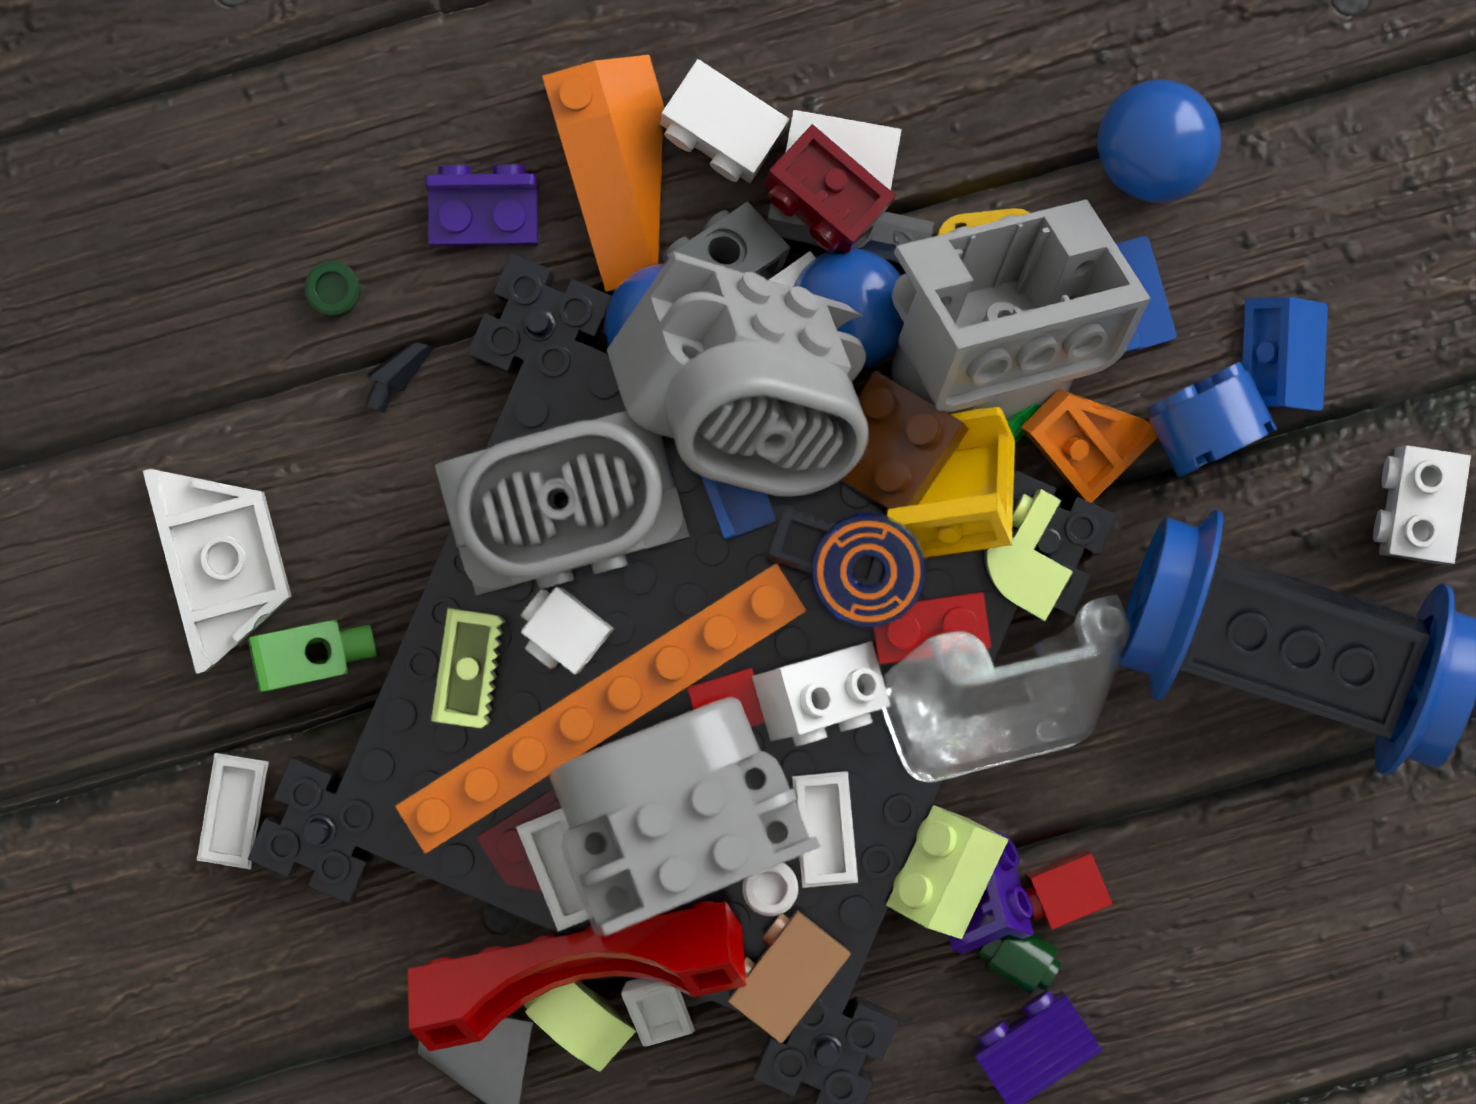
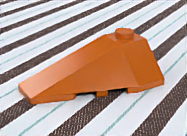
(614, 149)

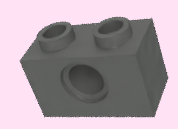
(739, 240)

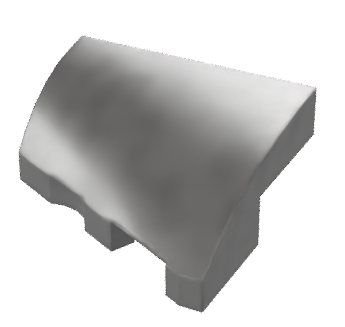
(490, 1067)

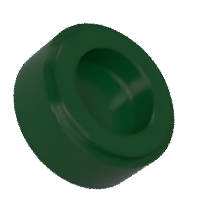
(332, 288)

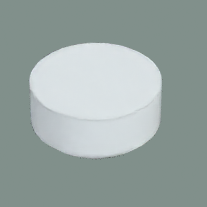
(771, 890)

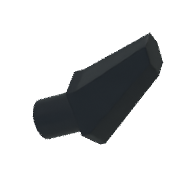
(395, 373)

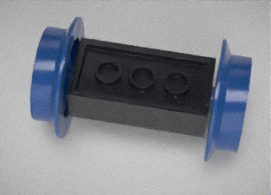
(1303, 644)

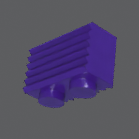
(1035, 1048)

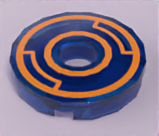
(869, 603)

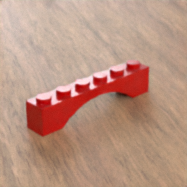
(470, 995)

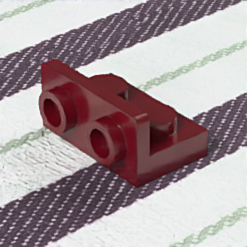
(827, 191)

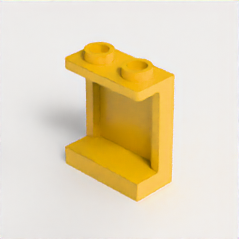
(972, 495)

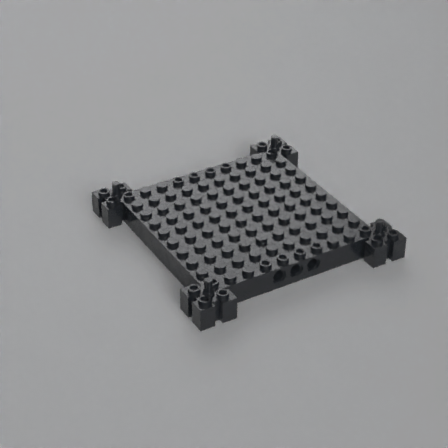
(642, 602)

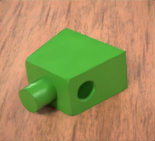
(281, 657)

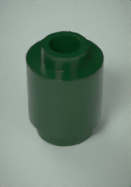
(1022, 962)

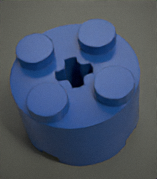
(1210, 419)

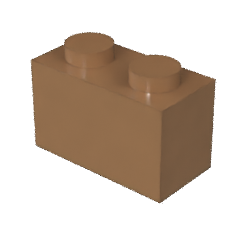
(788, 974)

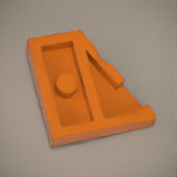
(1087, 441)

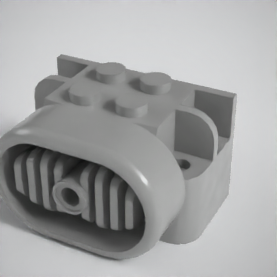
(1013, 309)
(744, 377)
(507, 513)
(674, 815)

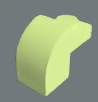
(1021, 571)
(581, 1023)

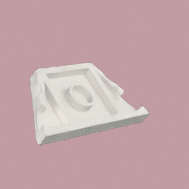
(218, 560)

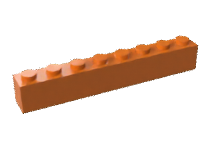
(600, 708)

